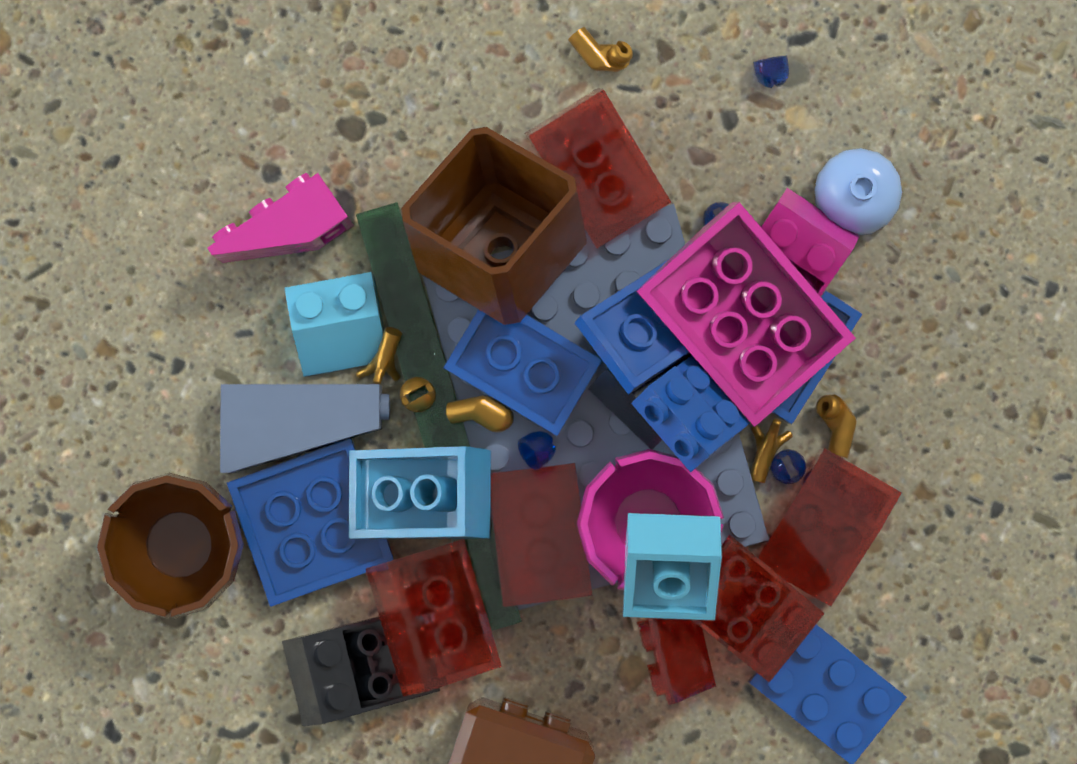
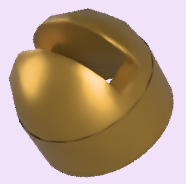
(422, 403)

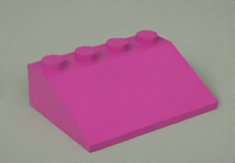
(745, 313)

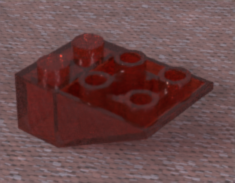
(828, 526)
(758, 612)
(680, 658)

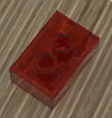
(433, 618)

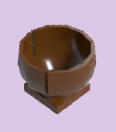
(170, 545)

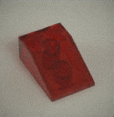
(608, 167)
(539, 535)

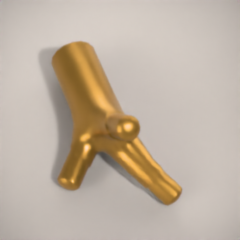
(384, 357)
(766, 449)

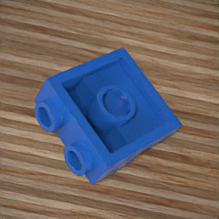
(690, 413)

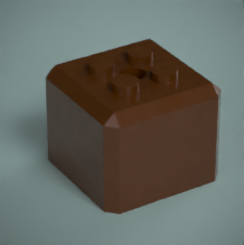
(491, 198)
(512, 735)

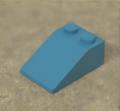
(420, 493)

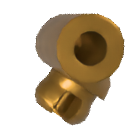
(601, 56)
(482, 410)
(840, 421)

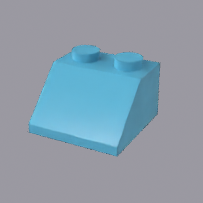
(335, 323)
(672, 566)

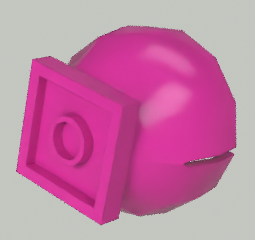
(643, 485)

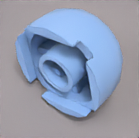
(858, 190)

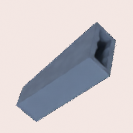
(288, 419)

